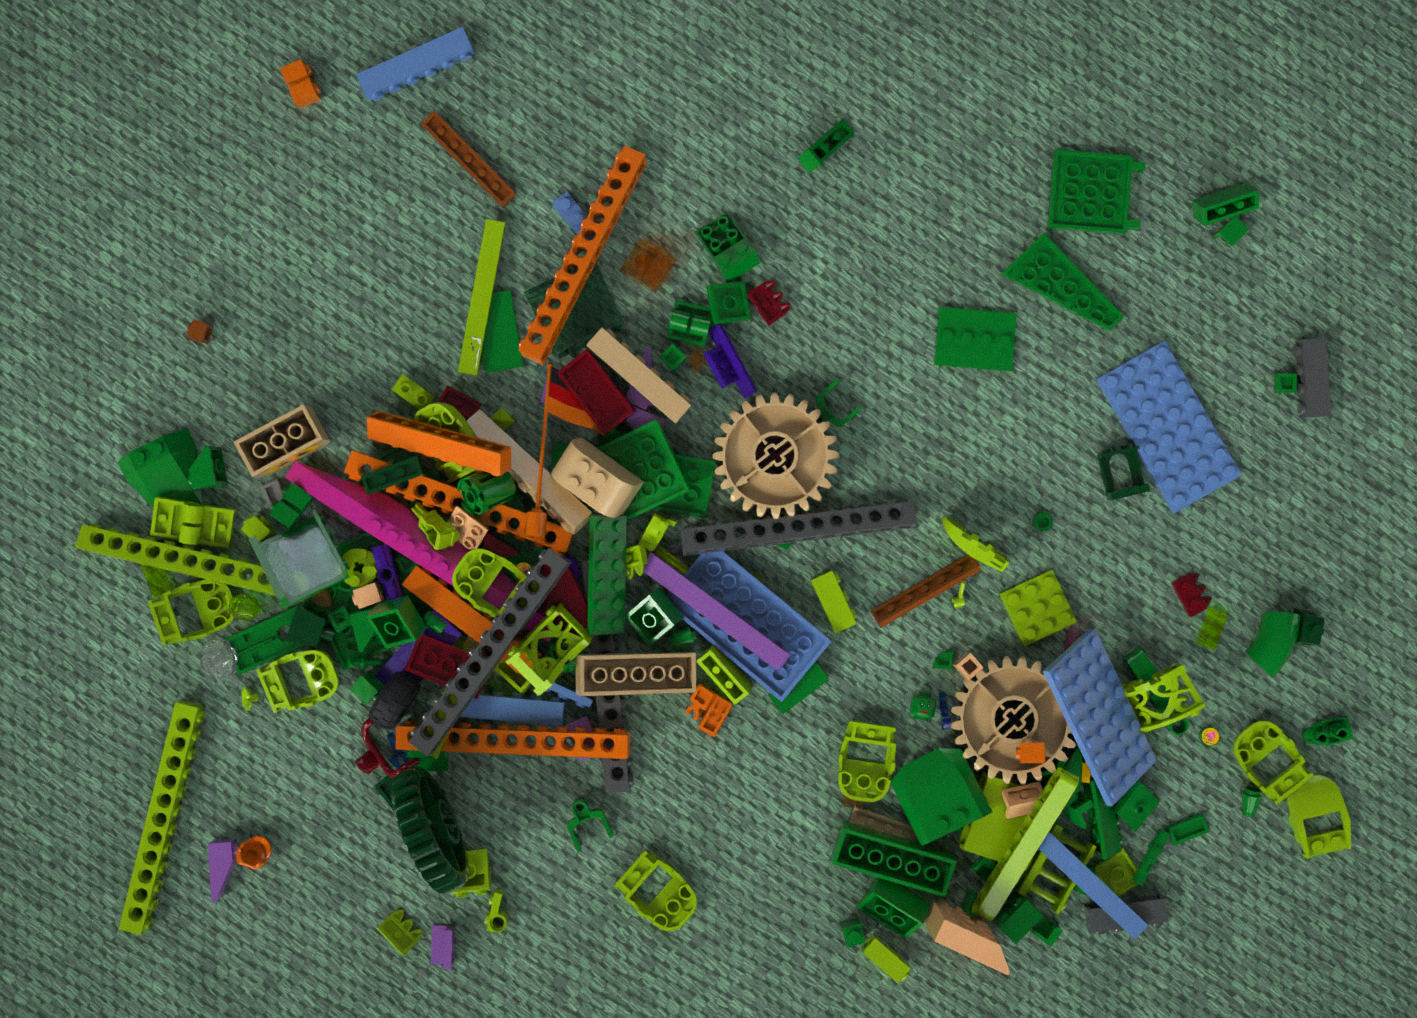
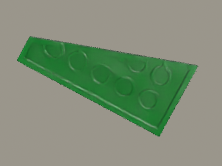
(1053, 276)

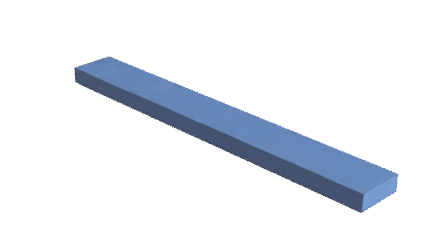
(1092, 886)

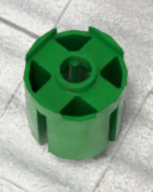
(484, 491)

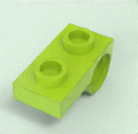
(412, 392)
(496, 901)

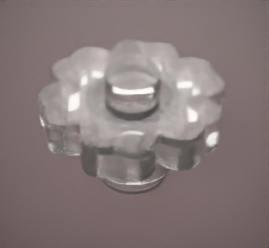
(219, 658)

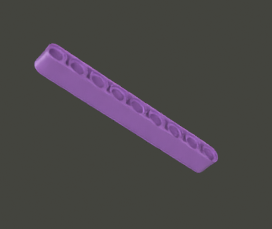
(716, 612)

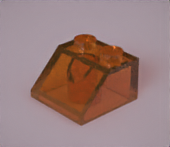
(648, 265)

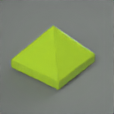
(502, 419)

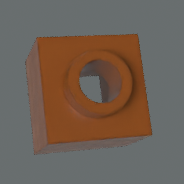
(199, 331)

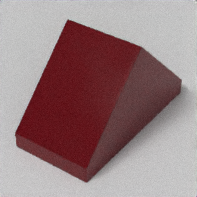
(499, 546)

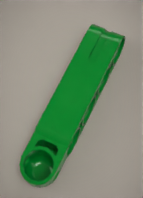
(1142, 668)

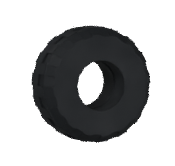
(394, 700)

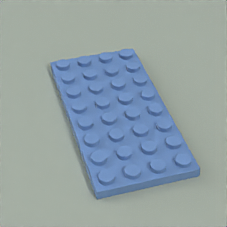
(1169, 426)
(763, 610)
(1100, 716)

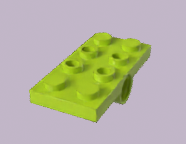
(192, 522)

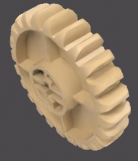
(757, 427)
(980, 725)

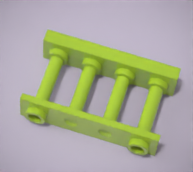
(1026, 884)

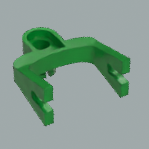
(826, 415)
(583, 814)

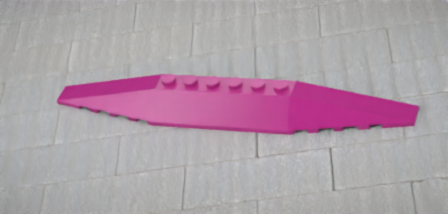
(395, 527)

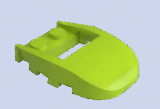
(449, 418)
(969, 543)
(476, 574)
(212, 605)
(318, 672)
(1259, 741)
(866, 779)
(1313, 799)
(671, 905)

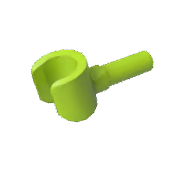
(959, 600)

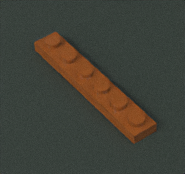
(468, 159)
(925, 590)

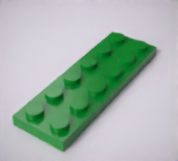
(606, 575)

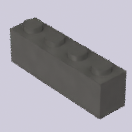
(1312, 378)
(1149, 908)

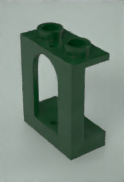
(1131, 454)

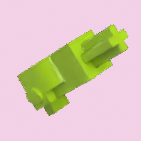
(656, 531)
(438, 532)

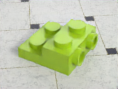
(479, 874)

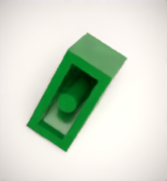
(362, 629)

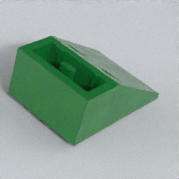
(727, 247)

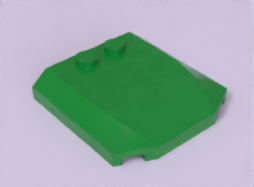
(939, 794)

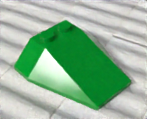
(163, 468)

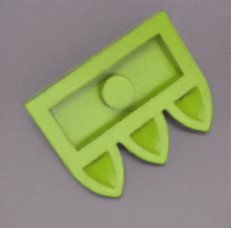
(635, 560)
(398, 933)

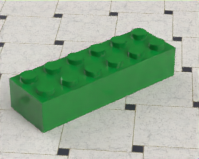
(893, 858)

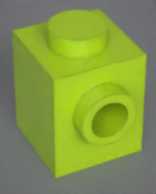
(258, 526)

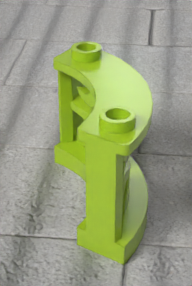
(545, 678)
(1168, 678)

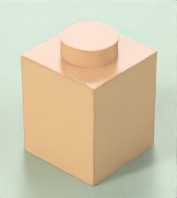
(368, 595)
(968, 666)

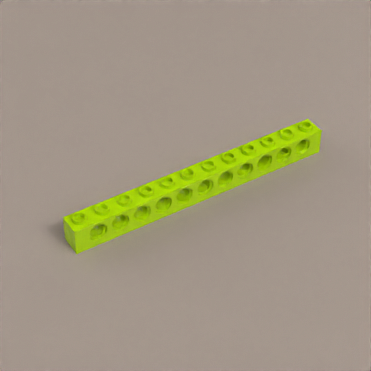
(89, 541)
(131, 919)

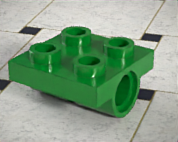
(689, 323)

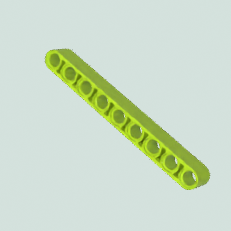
(1025, 843)

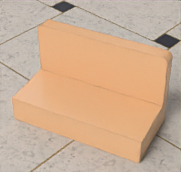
(1021, 799)

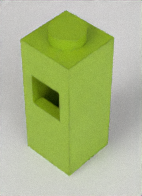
(886, 958)

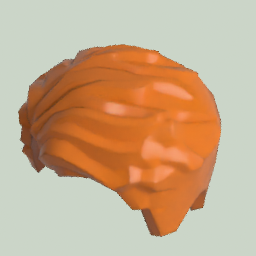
(254, 852)

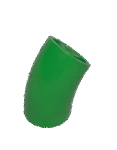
(1274, 640)

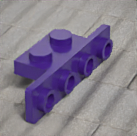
(727, 363)

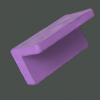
(443, 945)

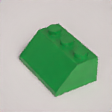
(893, 907)

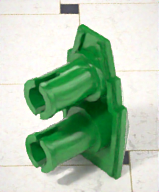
(1329, 731)

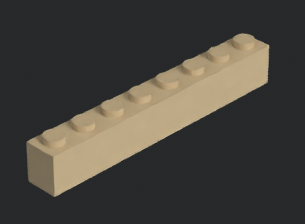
(525, 470)

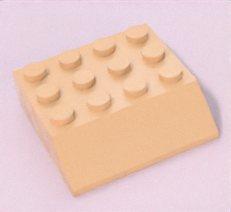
(964, 934)

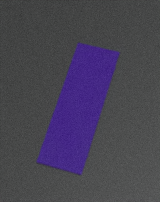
(400, 658)

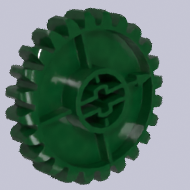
(430, 830)

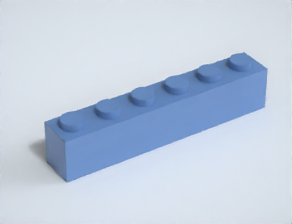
(415, 64)
(517, 708)

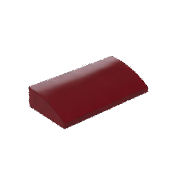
(596, 391)
(570, 595)

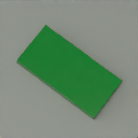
(502, 336)

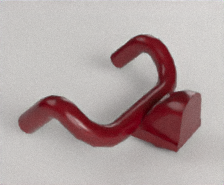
(373, 758)

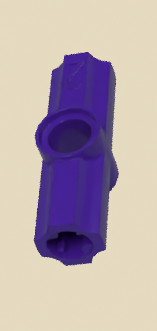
(384, 560)

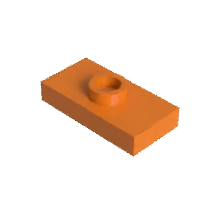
(715, 715)

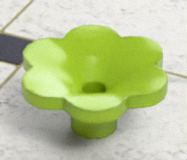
(248, 698)

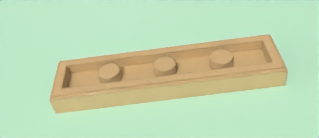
(882, 823)

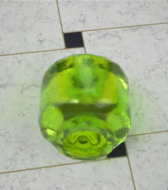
(244, 607)

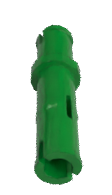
(1150, 857)

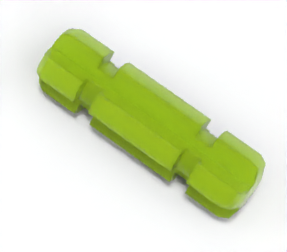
(671, 560)

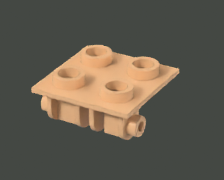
(470, 529)

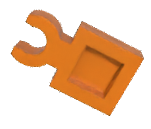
(701, 700)

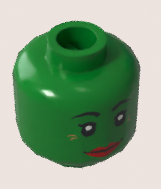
(923, 706)

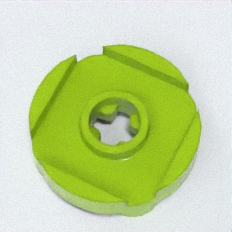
(369, 570)

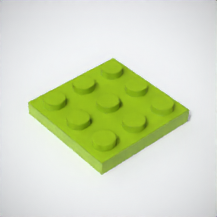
(1037, 607)

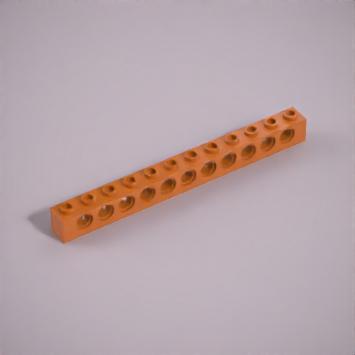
(624, 159)
(358, 461)
(621, 740)

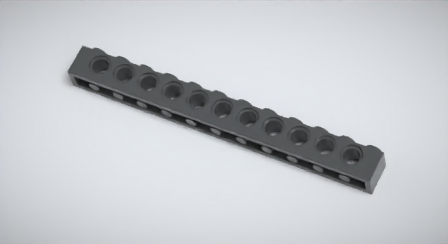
(847, 528)
(420, 737)
(613, 782)

